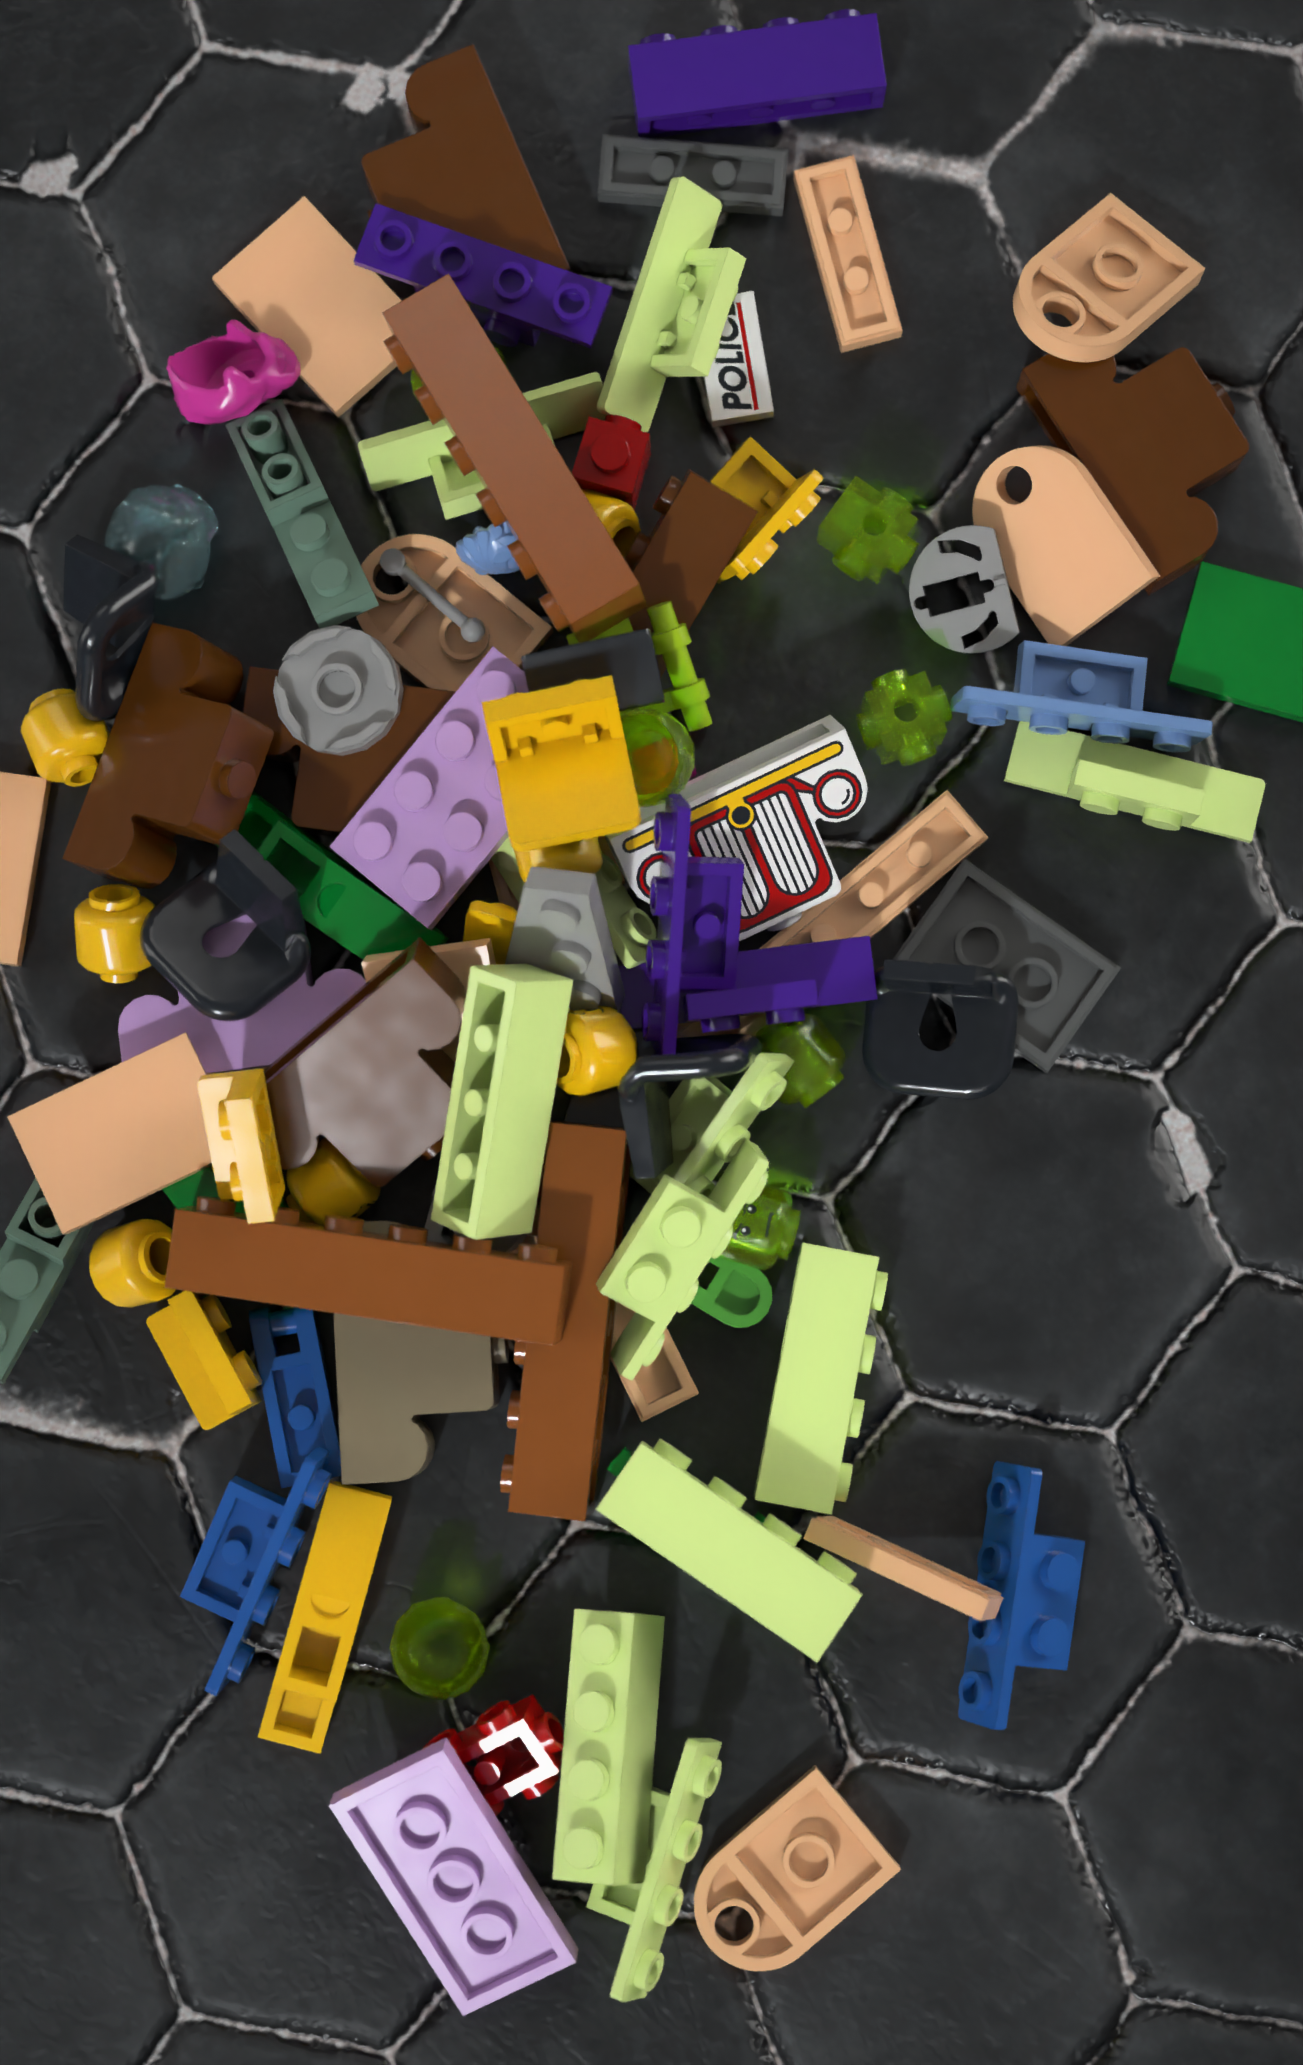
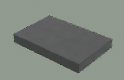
(995, 929)

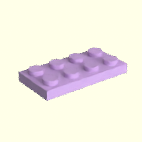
(440, 804)
(454, 1877)

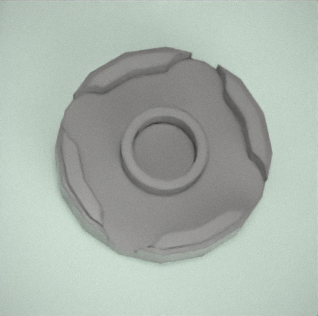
(358, 690)

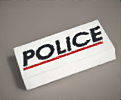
(738, 375)

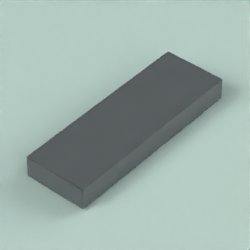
(737, 175)

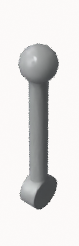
(394, 564)

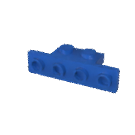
(242, 1556)
(1039, 1591)

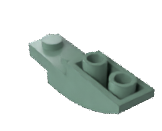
(302, 515)
(32, 1272)

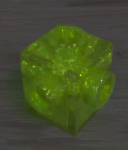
(866, 511)
(897, 738)

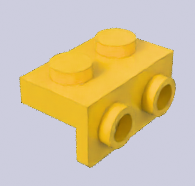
(203, 1359)

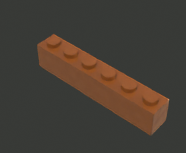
(515, 461)
(370, 1273)
(566, 1384)

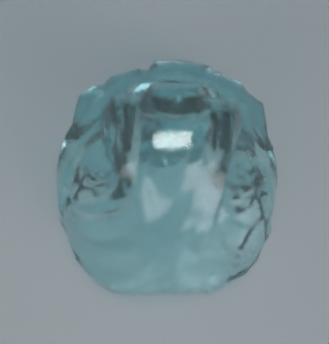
(171, 530)

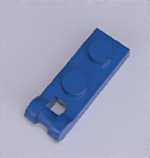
(295, 1390)

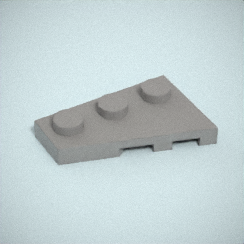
(567, 933)

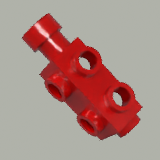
(503, 1758)

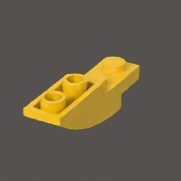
(325, 1616)

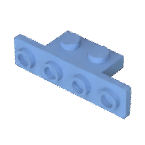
(1082, 691)

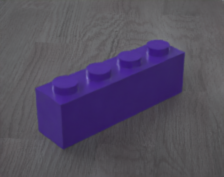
(756, 74)

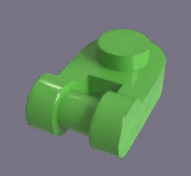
(735, 1295)

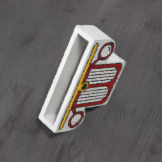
(766, 816)

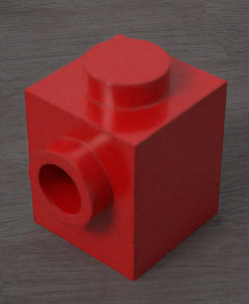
(613, 457)

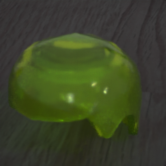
(658, 754)
(439, 1648)

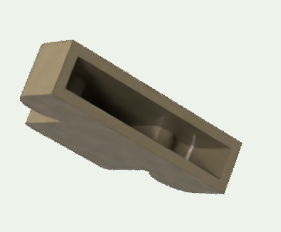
(393, 1376)

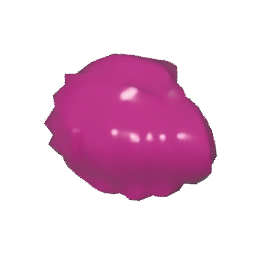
(230, 374)

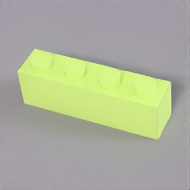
(501, 1100)
(818, 1377)
(731, 1550)
(608, 1748)

